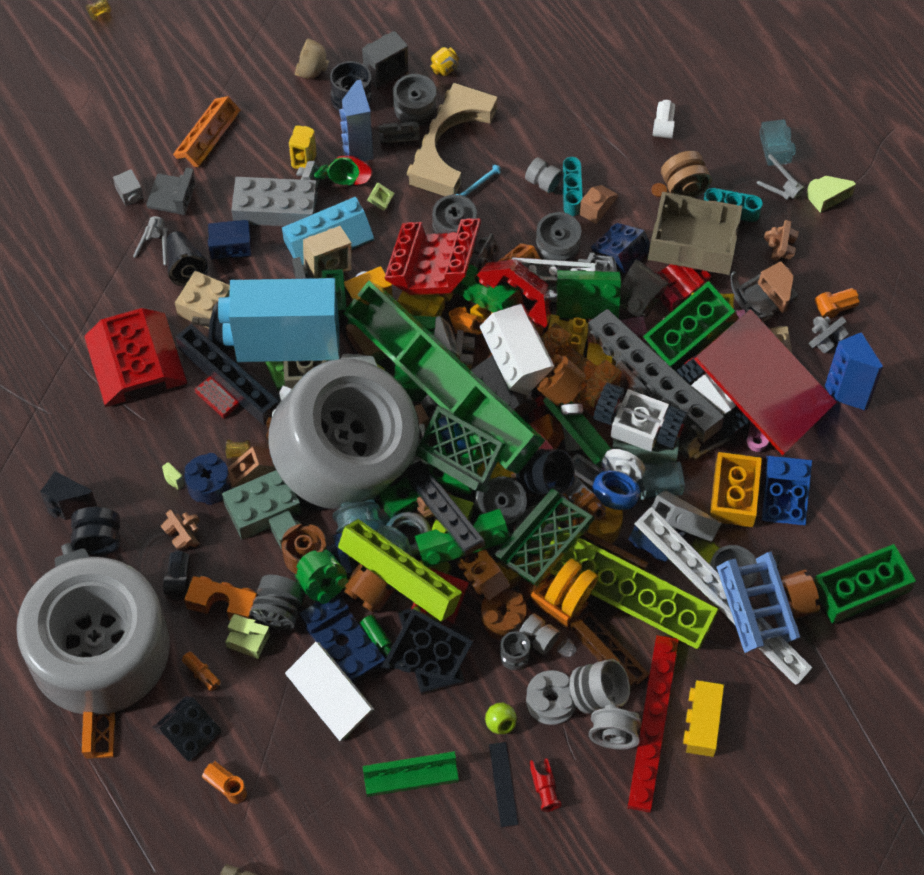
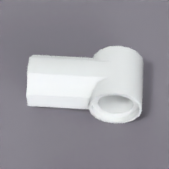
(664, 122)

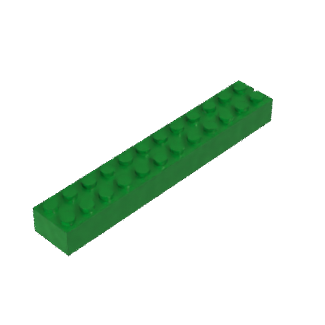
(442, 375)

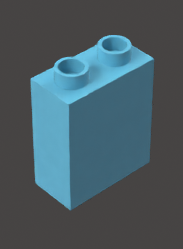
(281, 319)

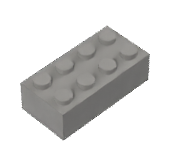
(273, 200)

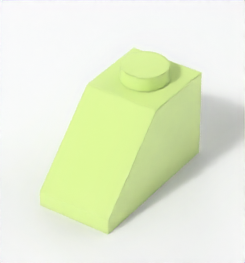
(829, 191)

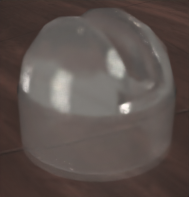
(567, 647)

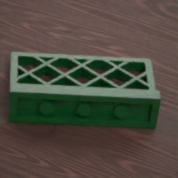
(455, 468)
(532, 529)

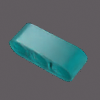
(572, 177)
(745, 200)

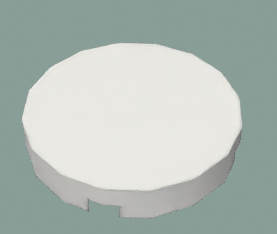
(623, 462)

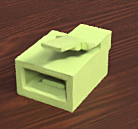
(247, 636)

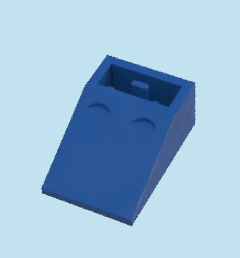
(786, 490)

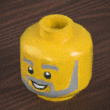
(444, 61)

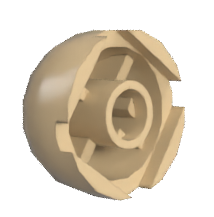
(311, 60)

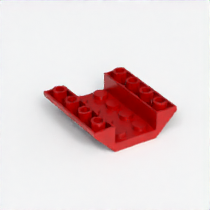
(431, 261)
(521, 276)
(133, 353)

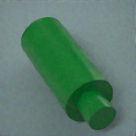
(376, 634)

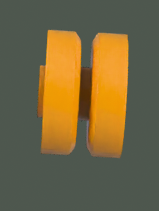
(571, 587)

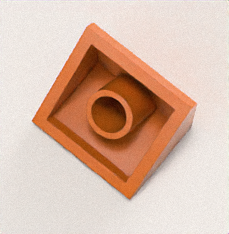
(552, 611)

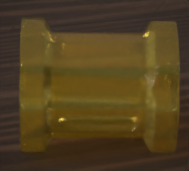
(98, 8)
(236, 449)

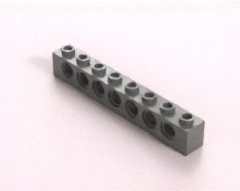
(615, 337)

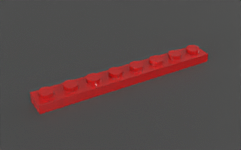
(653, 724)

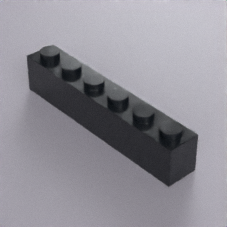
(226, 373)

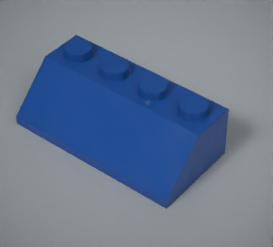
(854, 372)

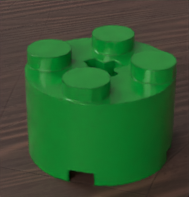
(321, 575)

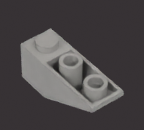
(685, 516)

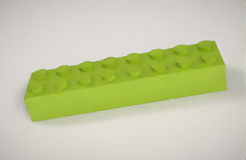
(641, 593)

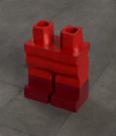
(682, 283)

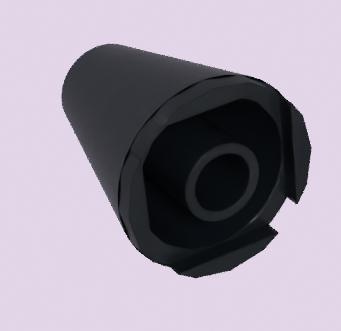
(183, 259)

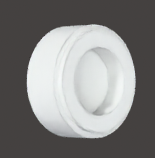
(572, 409)

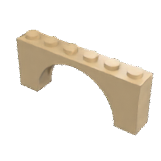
(459, 106)

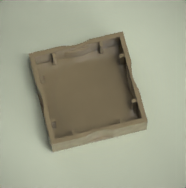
(695, 233)

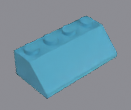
(345, 214)

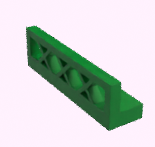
(582, 433)
(410, 774)

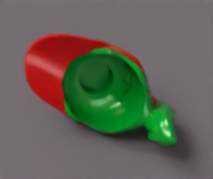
(346, 171)

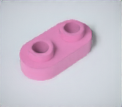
(755, 434)

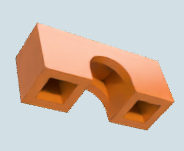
(205, 592)

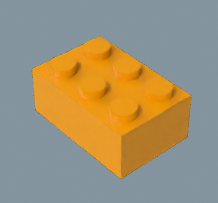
(735, 489)

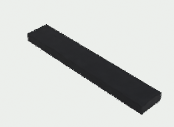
(443, 508)

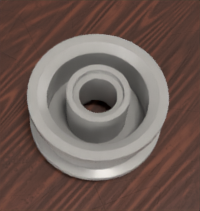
(548, 711)
(615, 728)

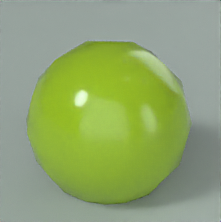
(500, 718)

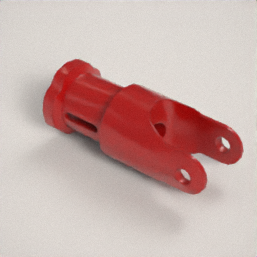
(545, 787)

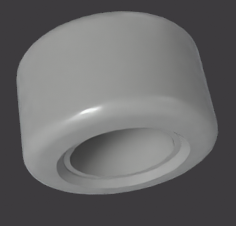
(315, 462)
(116, 672)

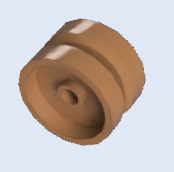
(686, 174)

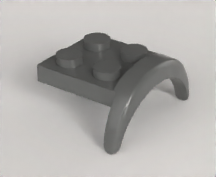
(753, 297)

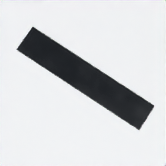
(503, 784)

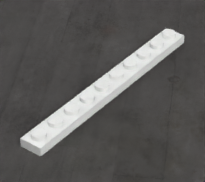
(710, 584)

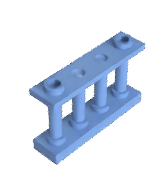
(741, 608)

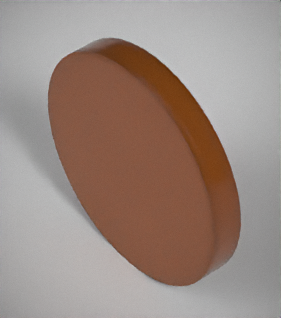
(657, 189)

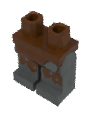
(584, 499)

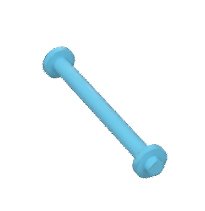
(496, 169)

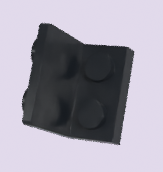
(188, 727)

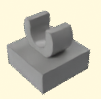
(308, 172)

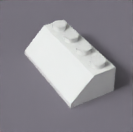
(517, 348)

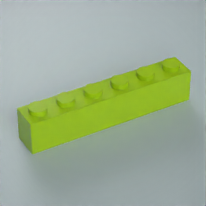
(399, 569)

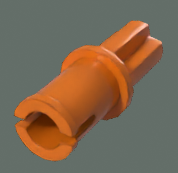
(200, 671)

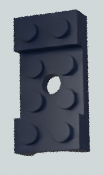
(334, 620)

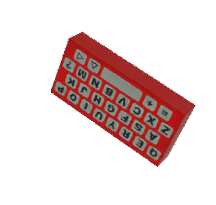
(216, 397)

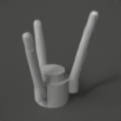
(792, 187)
(154, 229)
(690, 447)

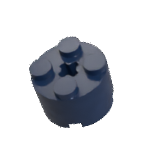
(207, 478)

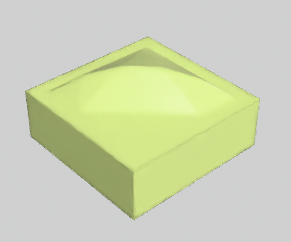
(380, 196)
(172, 476)

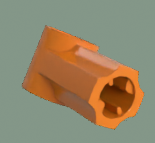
(831, 304)
(464, 321)
(224, 782)

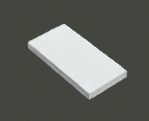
(329, 691)

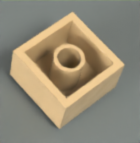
(327, 252)
(200, 296)

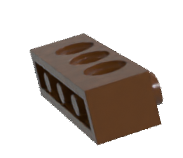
(484, 573)

